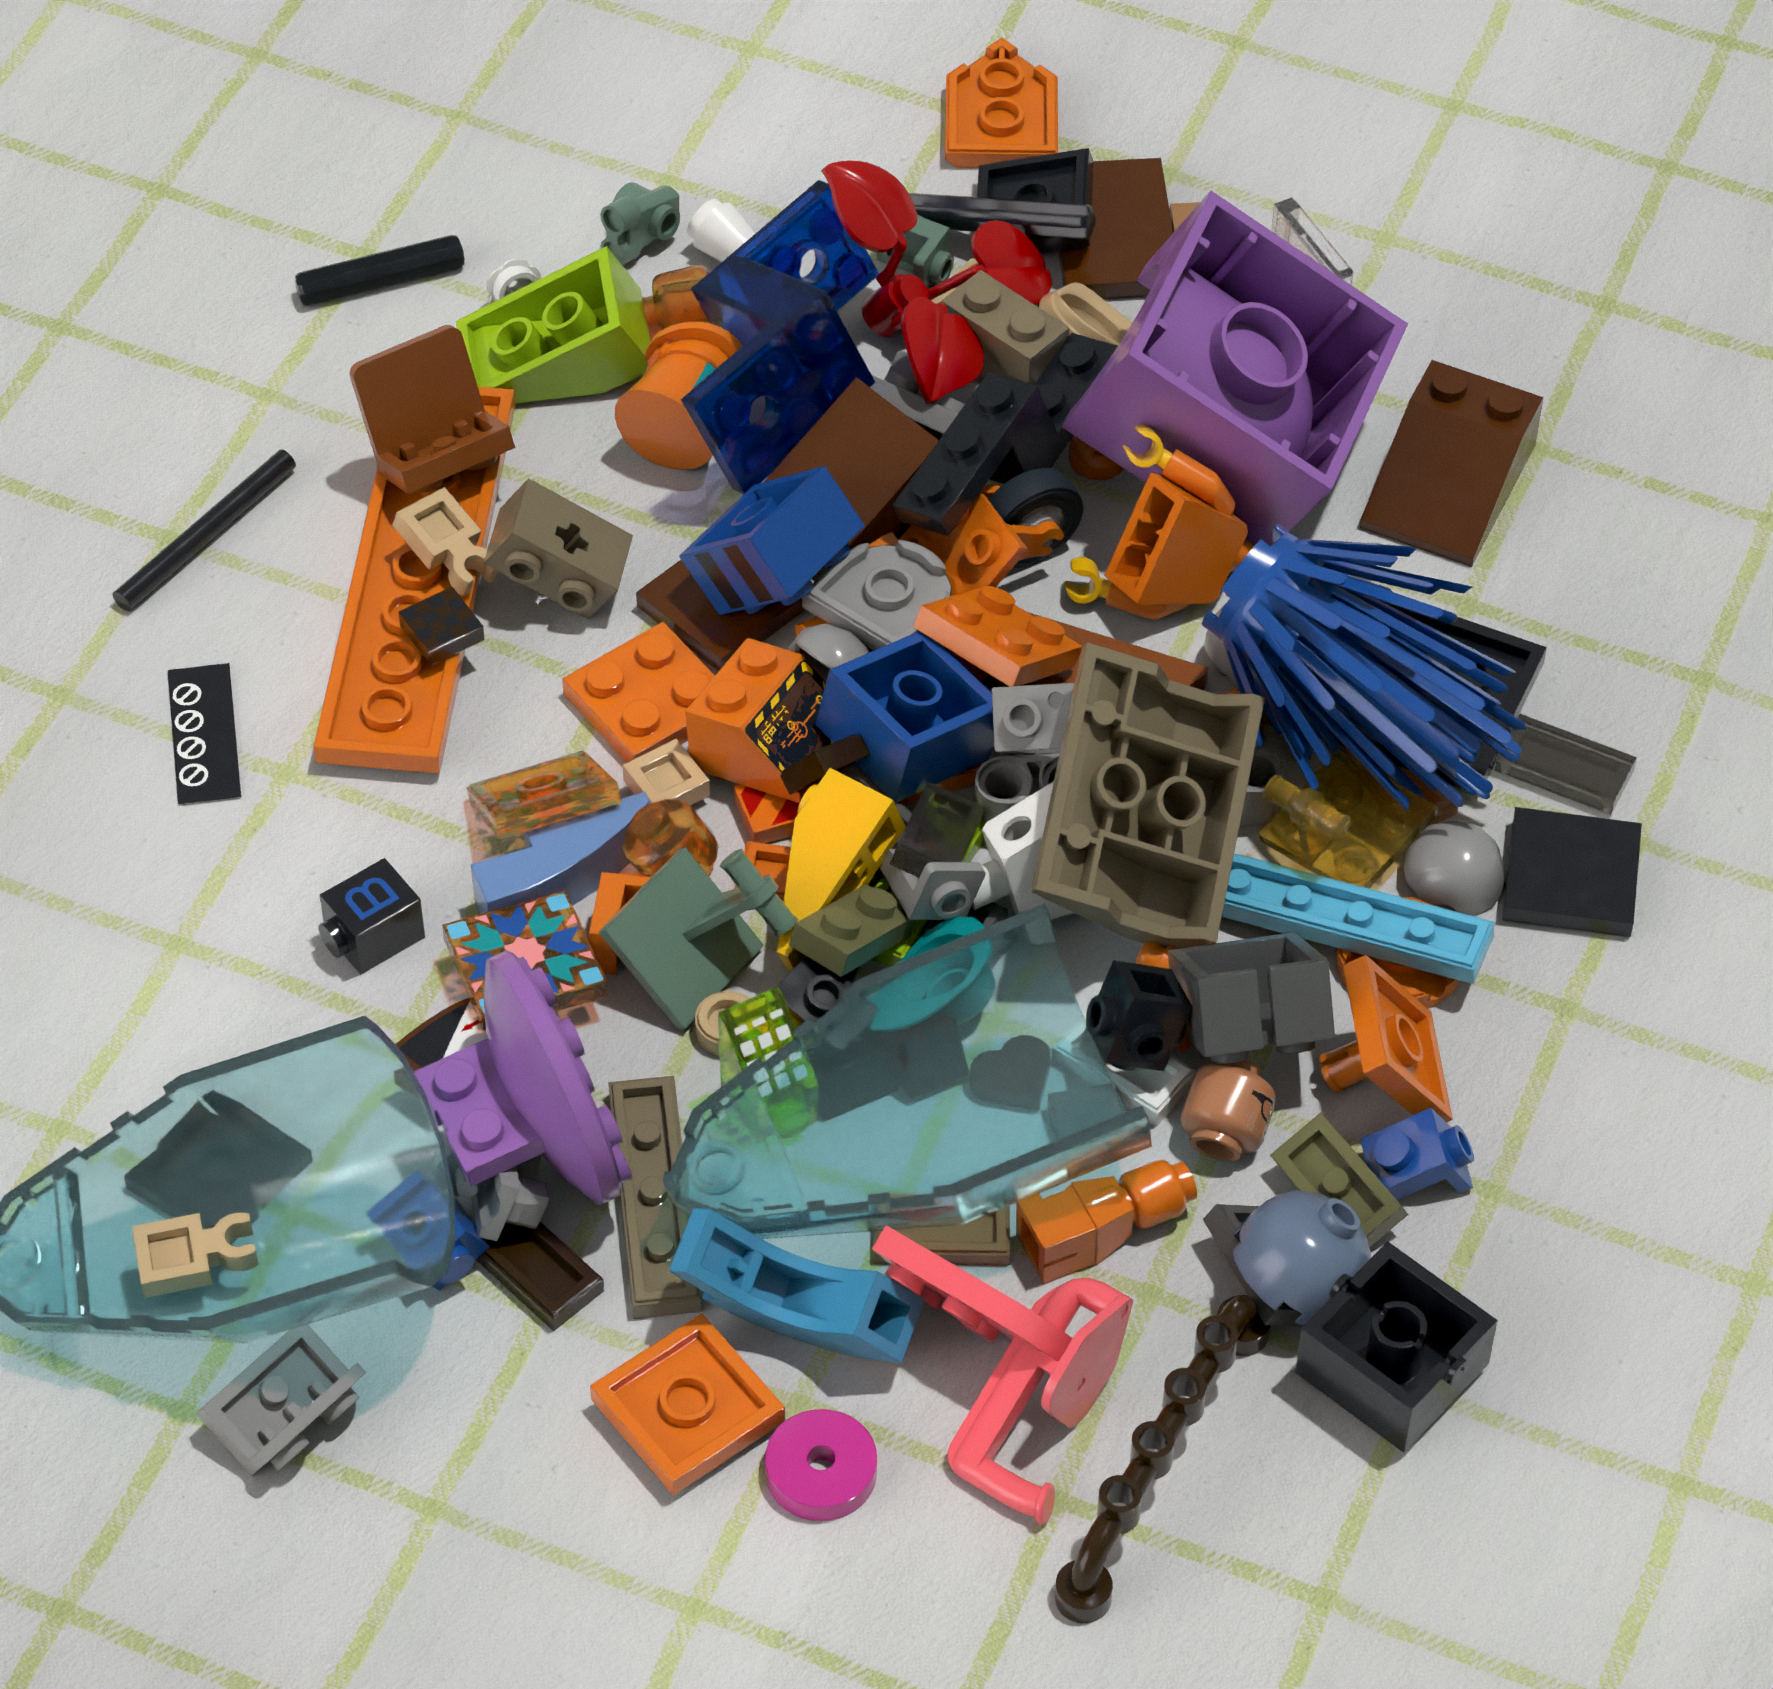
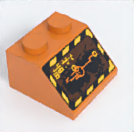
(757, 718)

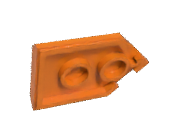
(1000, 109)

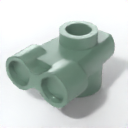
(639, 218)

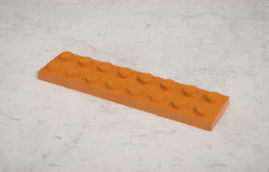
(382, 693)

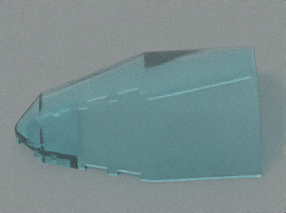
(915, 1099)
(305, 1136)

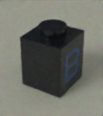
(371, 916)

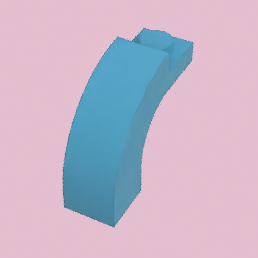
(793, 1296)

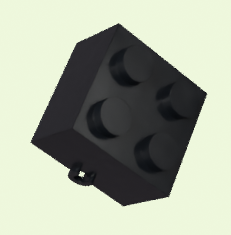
(1395, 1346)

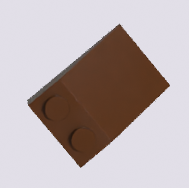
(1453, 462)

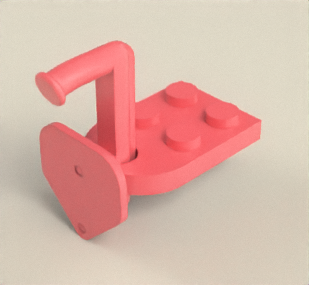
(1038, 1345)

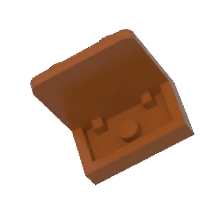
(426, 411)

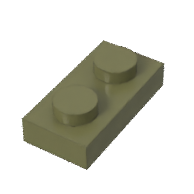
(852, 929)
(1325, 1164)

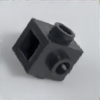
(1138, 1016)

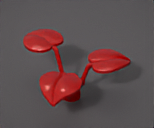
(938, 344)

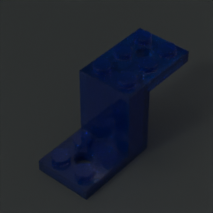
(789, 333)

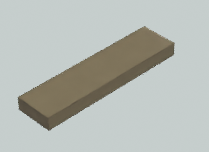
(652, 1224)

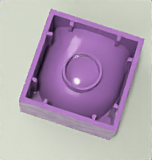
(1243, 366)

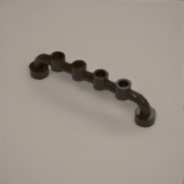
(1084, 1584)

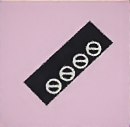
(204, 734)

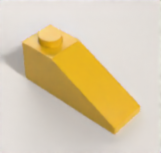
(835, 847)

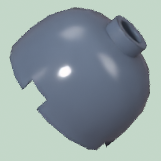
(1299, 1249)

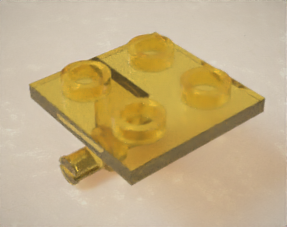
(1345, 827)

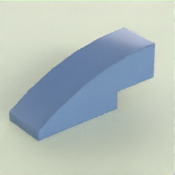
(558, 858)

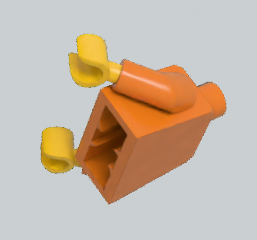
(1174, 544)

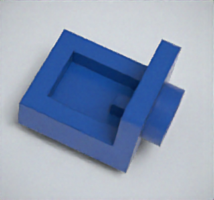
(1419, 1154)

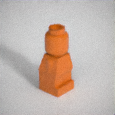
(1098, 1216)

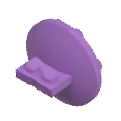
(525, 1090)

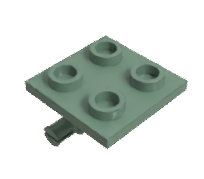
(689, 936)

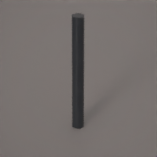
(203, 530)

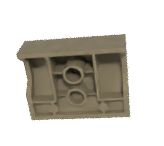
(1146, 801)

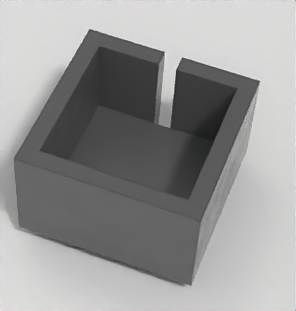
(1255, 996)

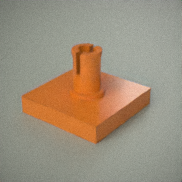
(1393, 1043)

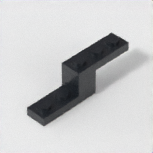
(1001, 434)

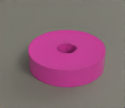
(827, 1492)

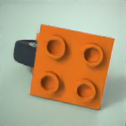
(1006, 529)

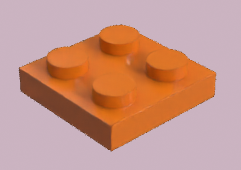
(998, 635)
(639, 691)
(687, 1403)

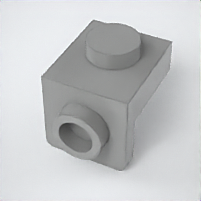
(940, 892)

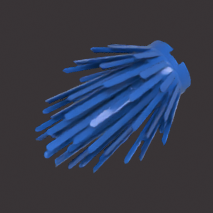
(1324, 638)

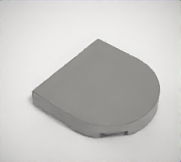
(879, 591)

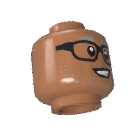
(1228, 1110)

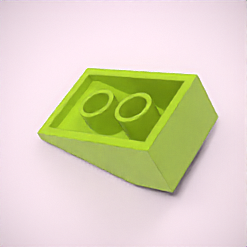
(562, 334)

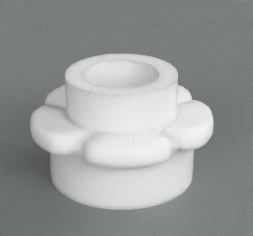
(510, 271)

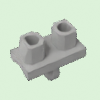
(504, 1197)

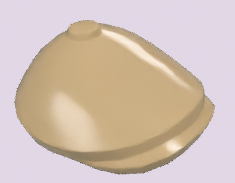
(1085, 313)

